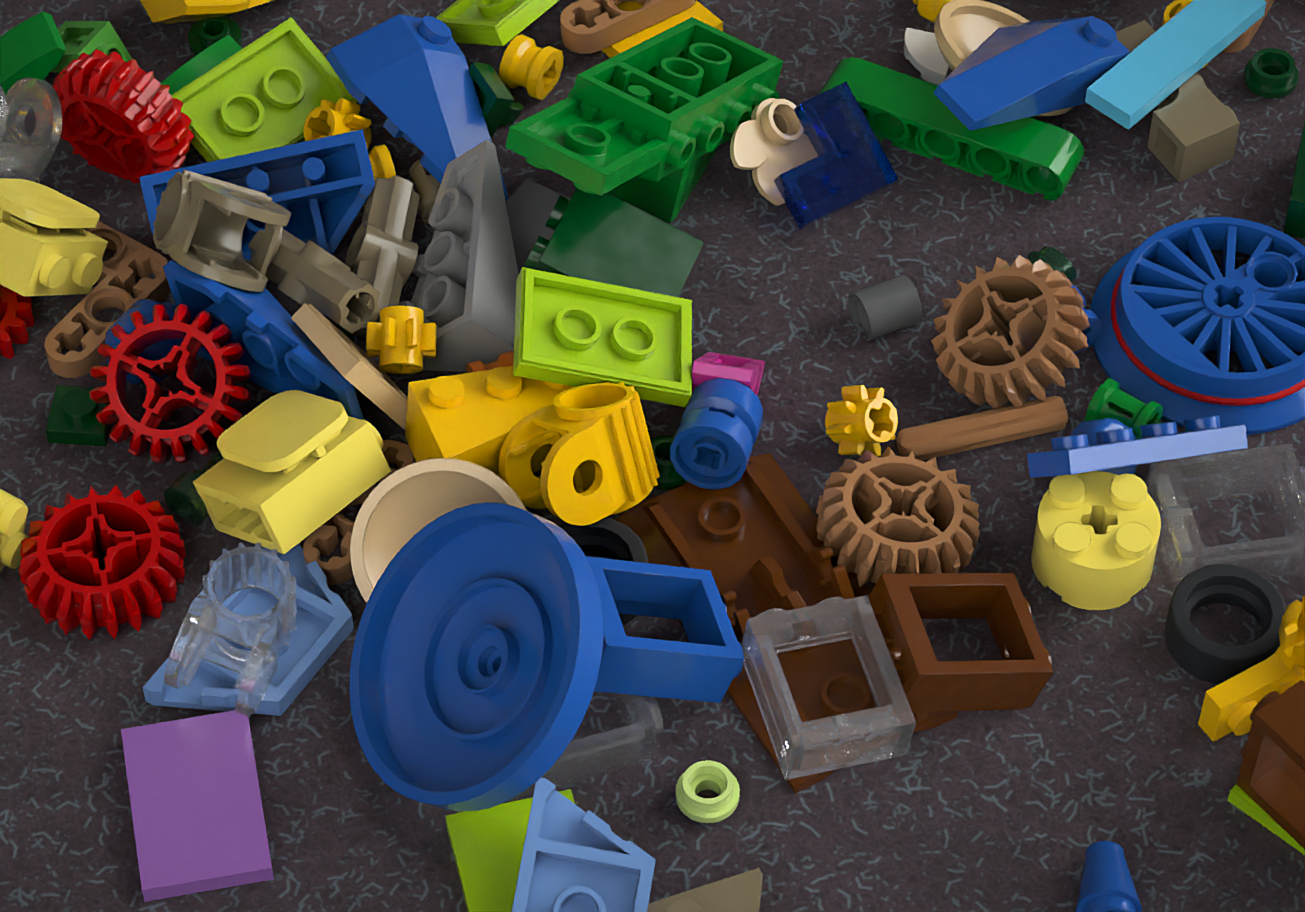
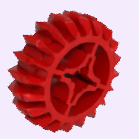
(121, 117)
(180, 359)
(140, 562)

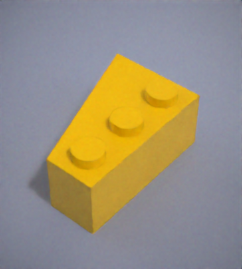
(473, 414)

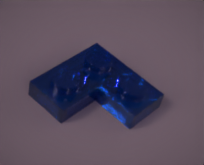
(848, 159)

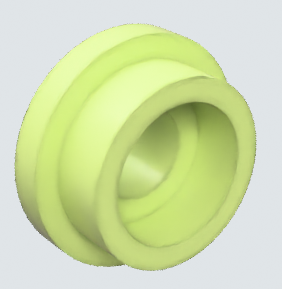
(707, 776)

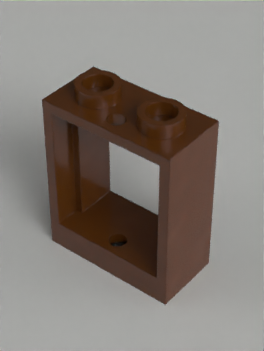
(961, 685)
(1275, 759)

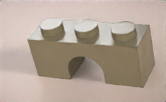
(1192, 125)

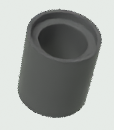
(885, 307)

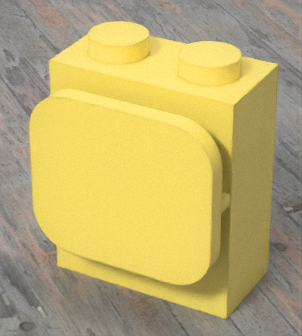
(45, 241)
(290, 469)

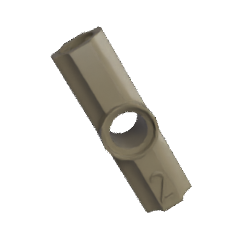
(383, 244)
(322, 280)

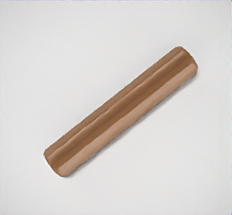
(983, 429)

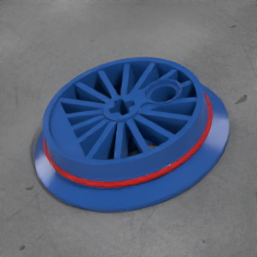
(1240, 310)

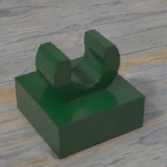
(494, 97)

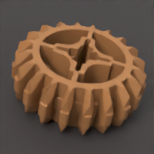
(1044, 326)
(898, 510)

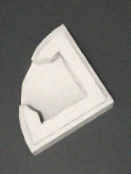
(925, 56)

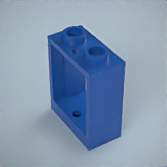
(665, 667)

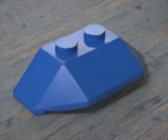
(316, 180)

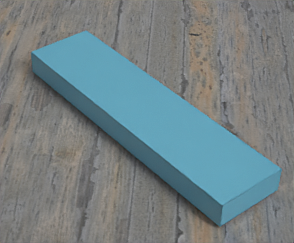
(1171, 57)

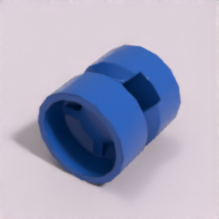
(717, 434)

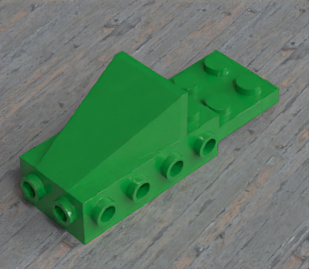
(651, 116)

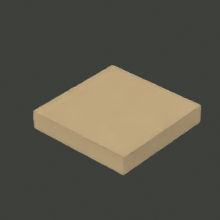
(353, 363)

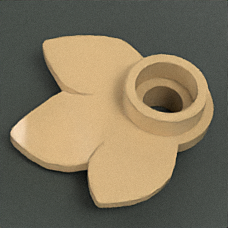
(770, 145)

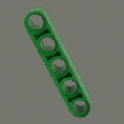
(905, 111)

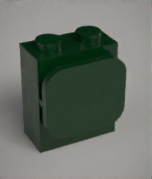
(614, 245)

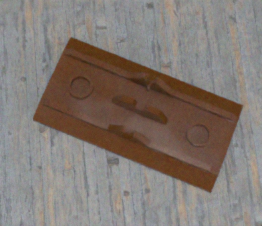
(763, 558)

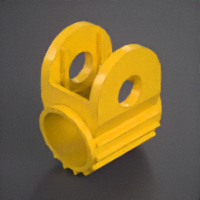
(596, 459)

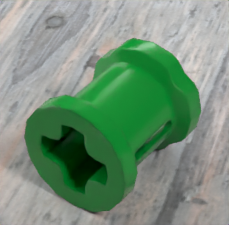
(1111, 399)

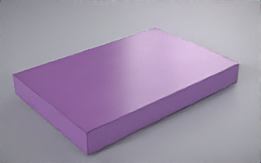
(196, 805)

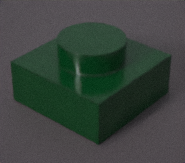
(74, 418)

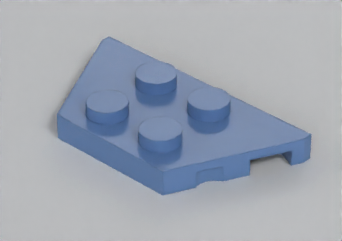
(320, 629)
(577, 861)

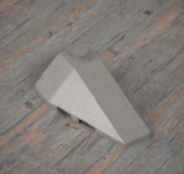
(469, 265)

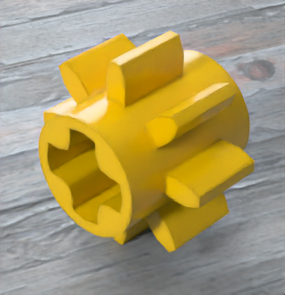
(336, 119)
(401, 339)
(861, 420)

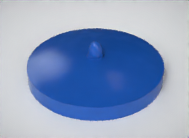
(476, 657)

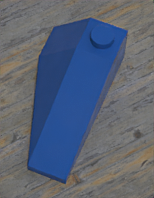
(1030, 70)
(419, 83)
(273, 343)

